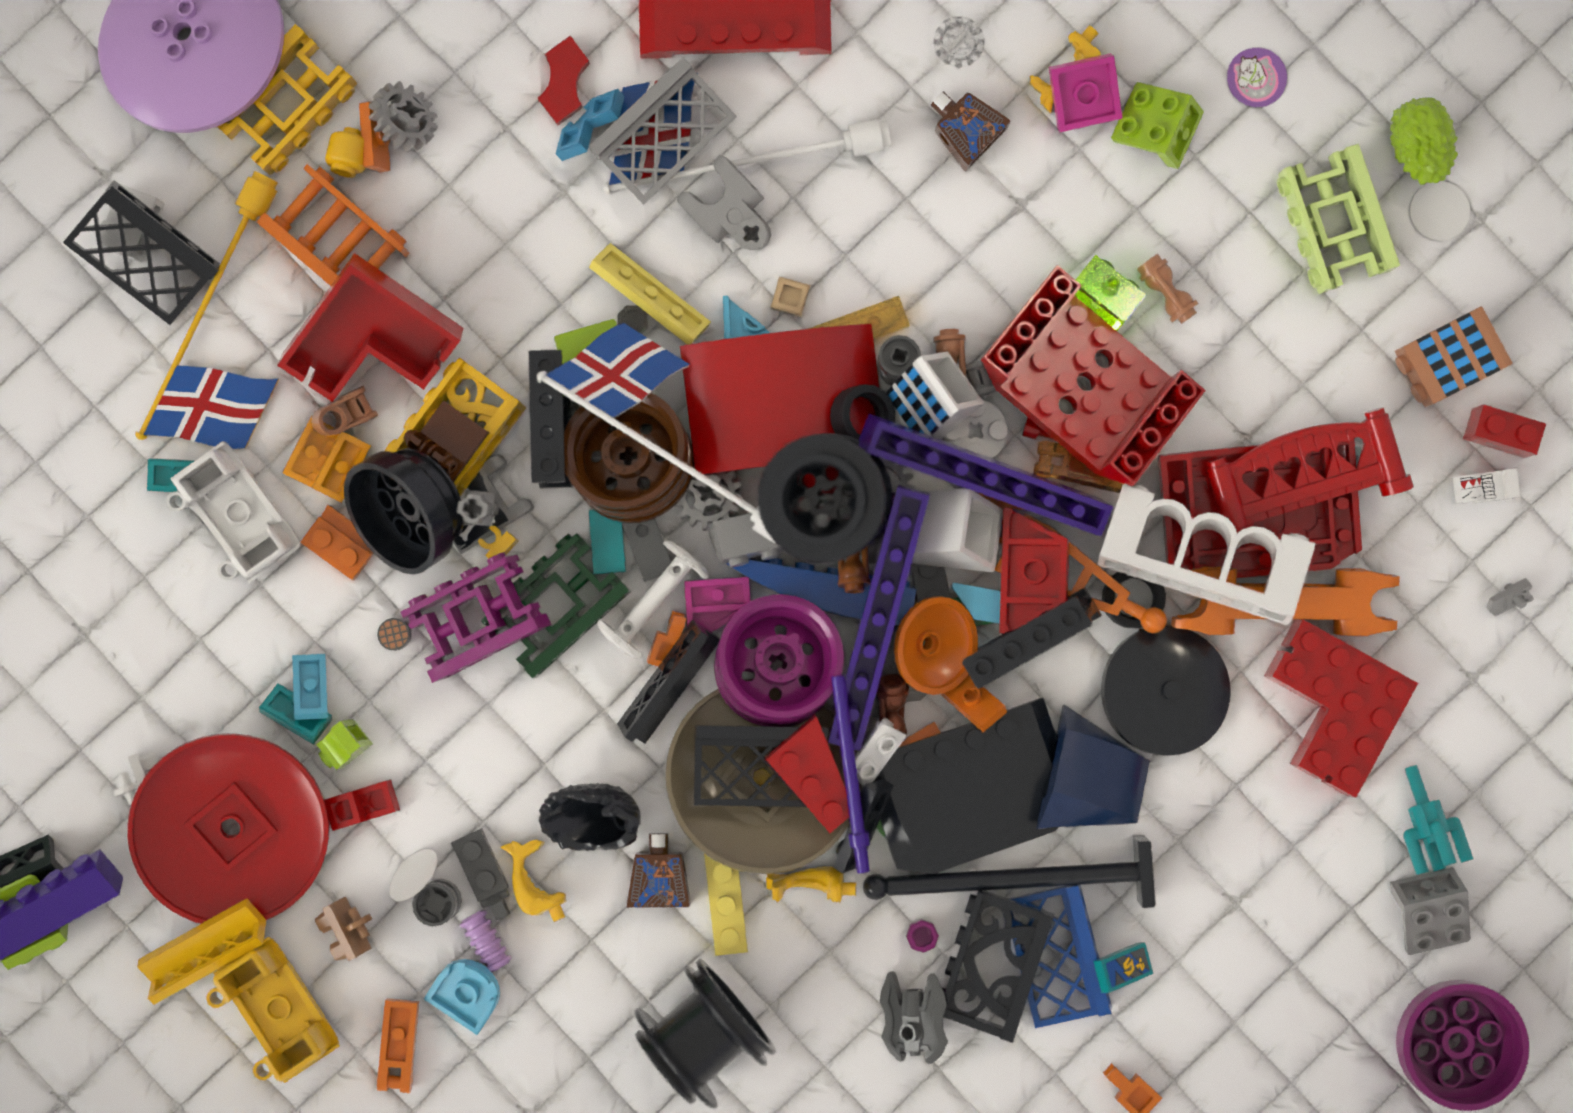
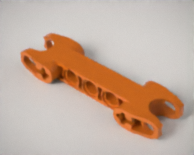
(1343, 602)

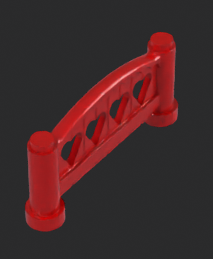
(1377, 465)

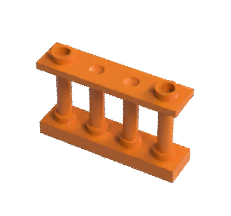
(304, 246)

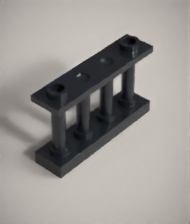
(548, 420)

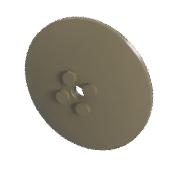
(743, 836)

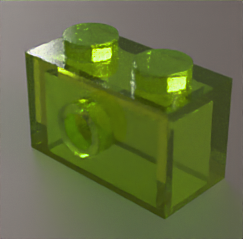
(1108, 292)

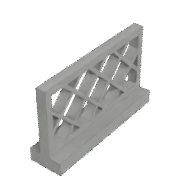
(647, 107)

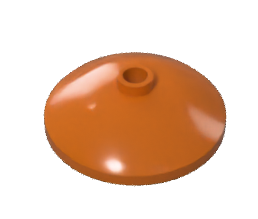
(948, 637)

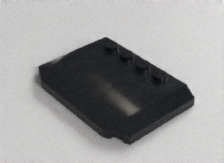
(969, 790)

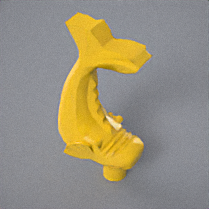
(1083, 50)
(819, 878)
(528, 897)

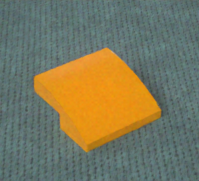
(325, 460)

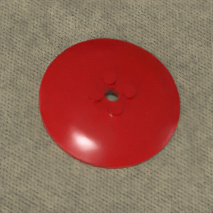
(180, 836)

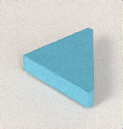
(738, 322)

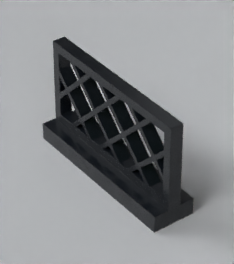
(158, 230)
(741, 736)

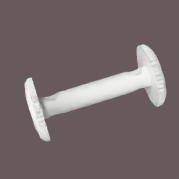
(652, 600)

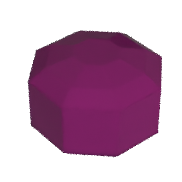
(922, 935)

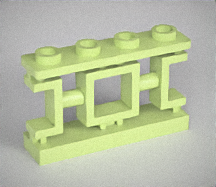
(1362, 210)

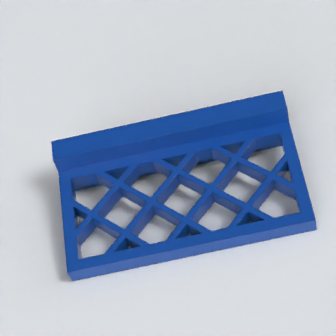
(1086, 953)

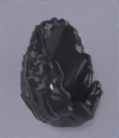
(590, 817)

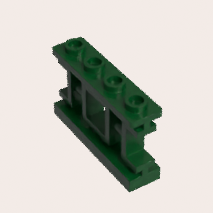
(573, 625)

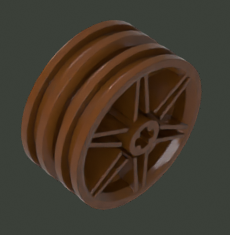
(627, 502)

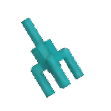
(1432, 828)

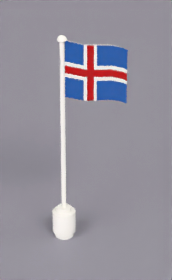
(861, 138)
(619, 374)

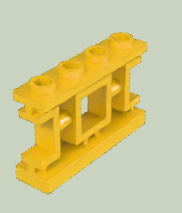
(306, 116)

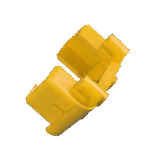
(276, 1010)

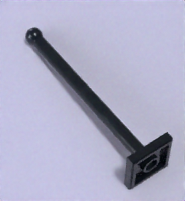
(1139, 871)

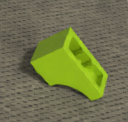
(343, 744)

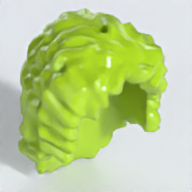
(1424, 139)

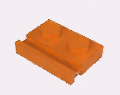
(338, 543)

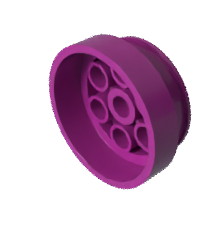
(1503, 1050)

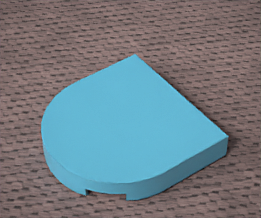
(465, 993)

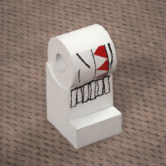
(1487, 486)

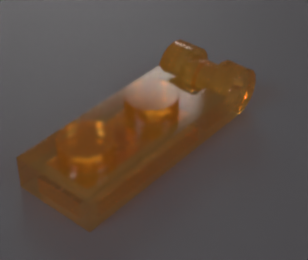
(1070, 468)

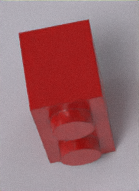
(1504, 431)

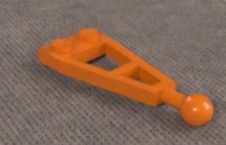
(1151, 619)

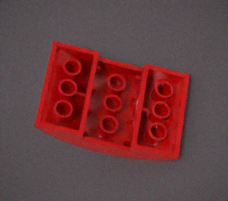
(770, 389)

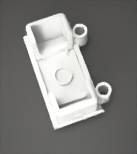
(235, 512)

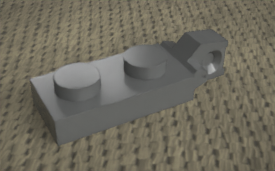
(483, 872)

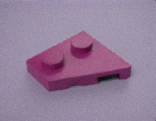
(715, 600)

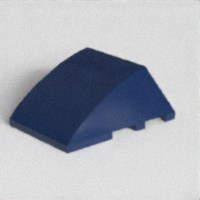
(1092, 778)

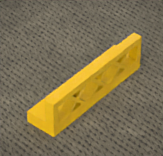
(202, 950)

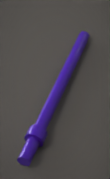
(858, 837)

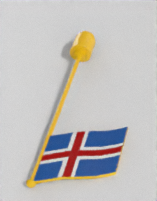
(210, 402)

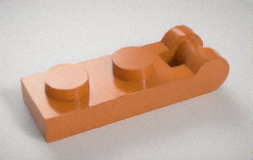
(398, 1044)

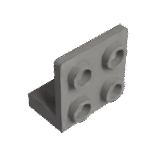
(1433, 910)

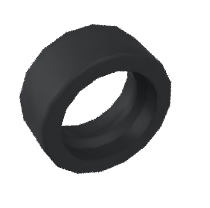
(841, 407)
(1123, 620)

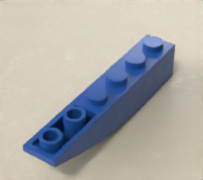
(816, 587)

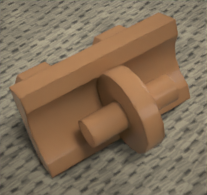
(347, 927)

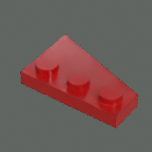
(812, 774)

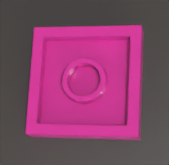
(1085, 92)

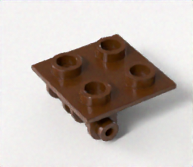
(448, 439)

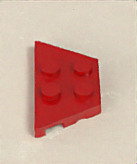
(1031, 571)

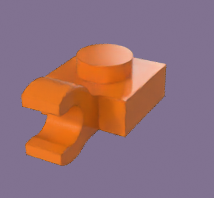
(663, 641)
(1134, 1093)

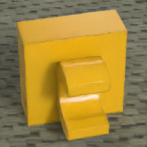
(502, 543)

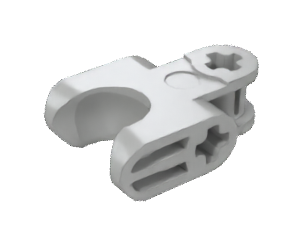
(734, 210)

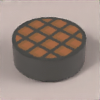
(394, 634)

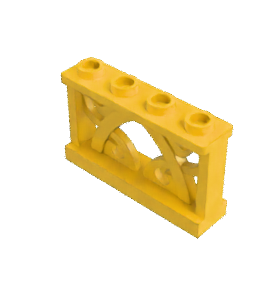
(497, 420)

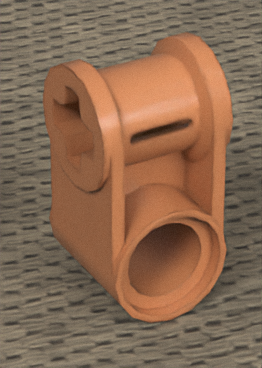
(348, 410)

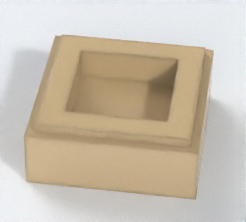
(790, 296)

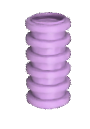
(485, 941)

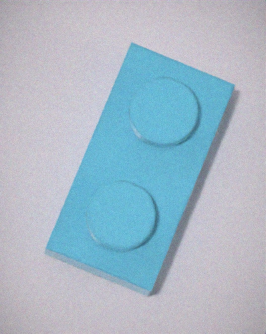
(310, 686)

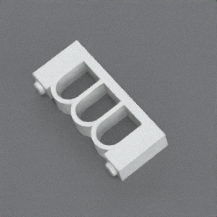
(1288, 567)

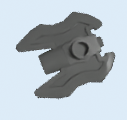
(913, 1019)

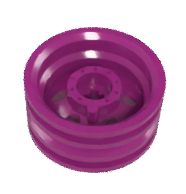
(804, 625)

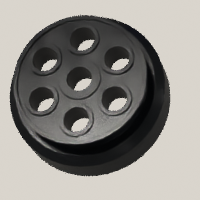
(404, 508)

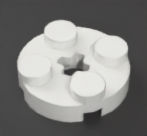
(993, 431)

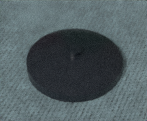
(1165, 691)

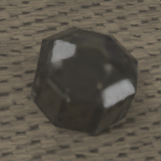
(634, 317)

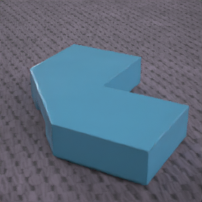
(599, 111)

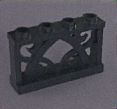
(1031, 639)
(1031, 937)

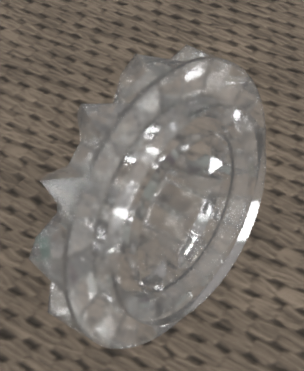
(953, 28)

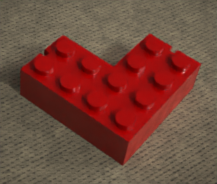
(368, 315)
(1356, 701)

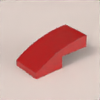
(362, 805)

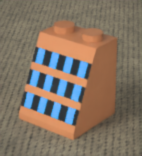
(1452, 357)

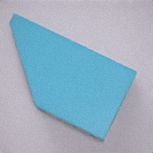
(980, 602)

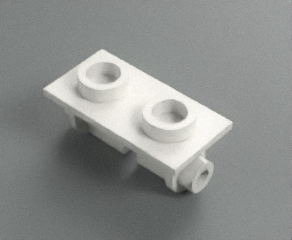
(877, 751)

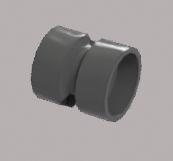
(896, 357)
(437, 902)

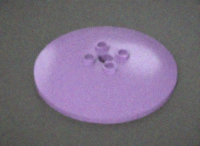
(192, 80)

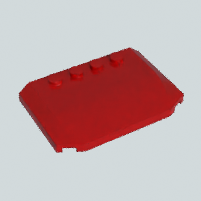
(733, 27)
(1329, 524)

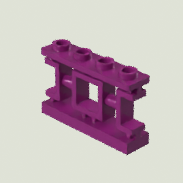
(485, 639)

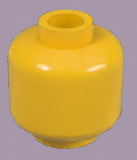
(345, 152)

